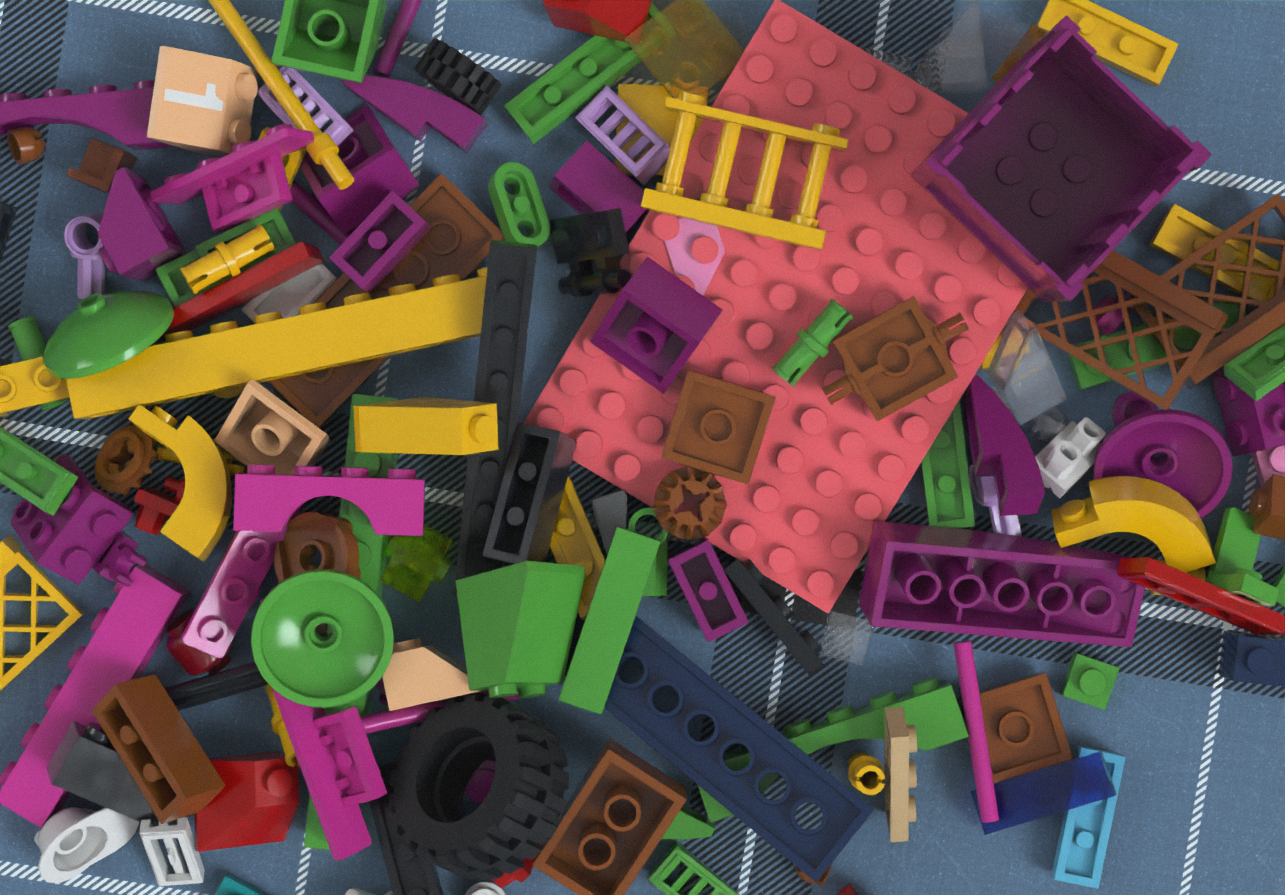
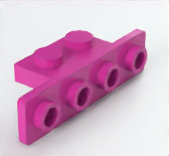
(240, 183)
(232, 590)
(336, 769)

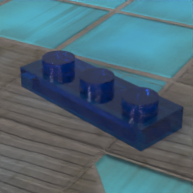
(1050, 791)

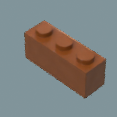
(158, 748)

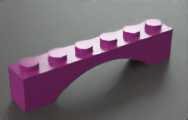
(113, 112)

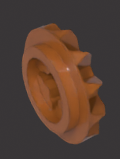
(118, 450)
(669, 496)

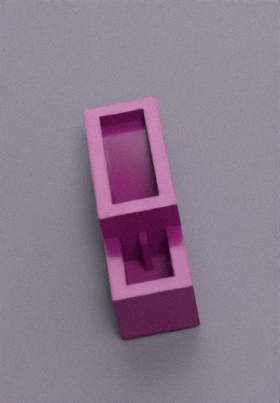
(419, 109)
(1001, 451)

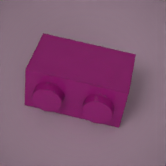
(380, 242)
(707, 590)

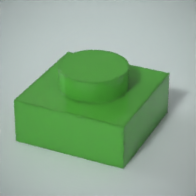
(1089, 681)

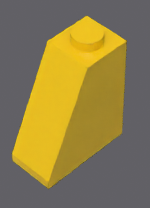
(426, 426)

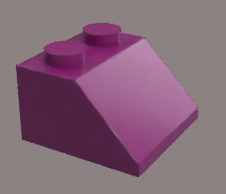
(375, 170)
(136, 229)
(655, 325)

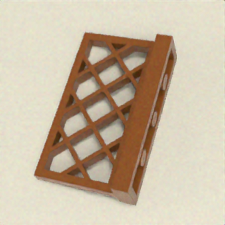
(1148, 289)
(1247, 329)

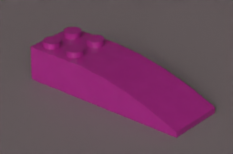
(996, 586)

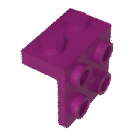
(1247, 422)
(78, 530)

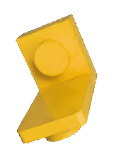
(29, 385)

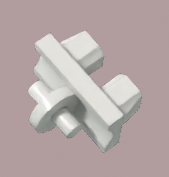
(1069, 455)

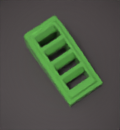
(669, 861)

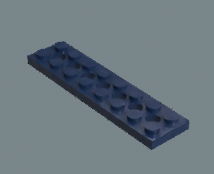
(734, 724)

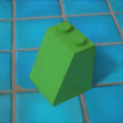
(519, 626)

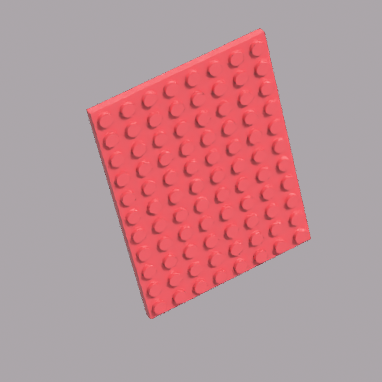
(820, 464)

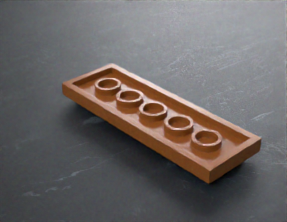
(452, 246)

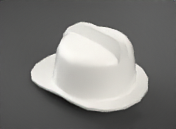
(80, 838)

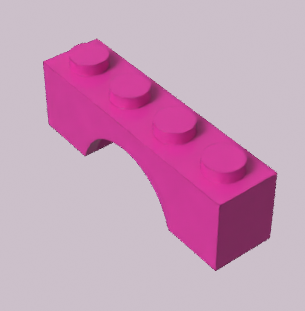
(269, 499)

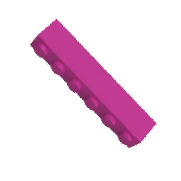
(116, 653)

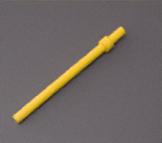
(323, 149)

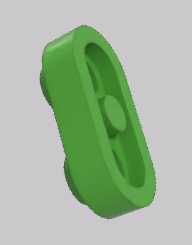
(522, 208)

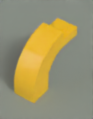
(208, 488)
(1138, 508)

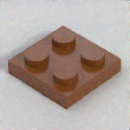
(718, 427)
(1022, 727)

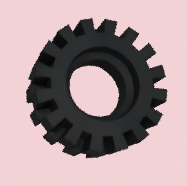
(457, 76)

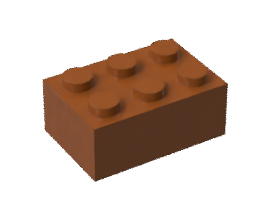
(611, 824)

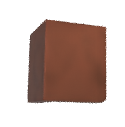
(100, 165)

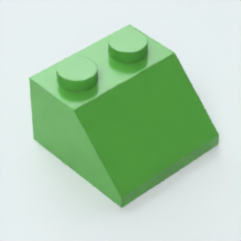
(329, 37)

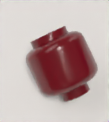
(189, 658)

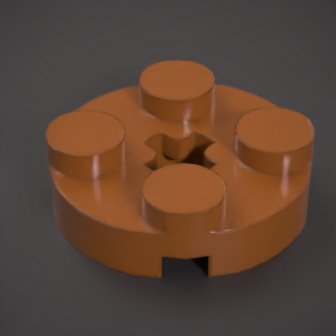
(322, 530)

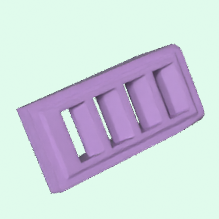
(337, 130)
(651, 161)

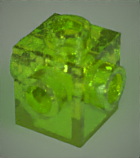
(420, 555)

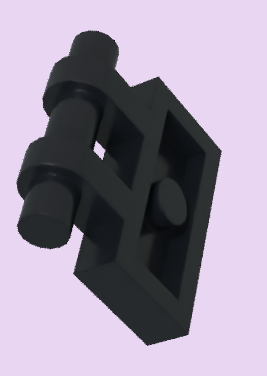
(590, 237)

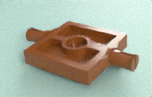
(895, 358)

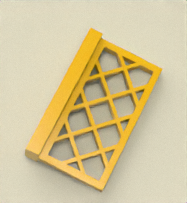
(9, 557)

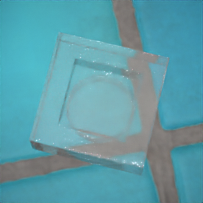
(846, 637)

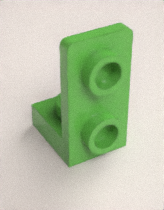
(1235, 558)

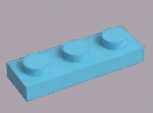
(1087, 831)

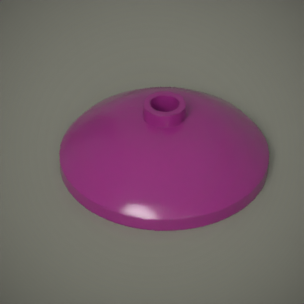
(1194, 460)

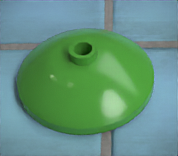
(106, 332)
(317, 667)

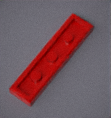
(244, 287)
(1201, 595)

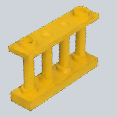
(757, 216)

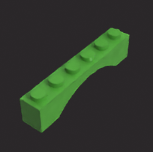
(928, 707)

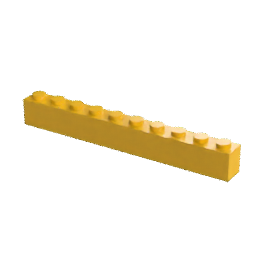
(286, 346)

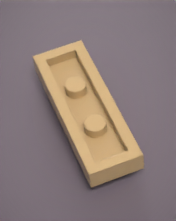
(899, 773)

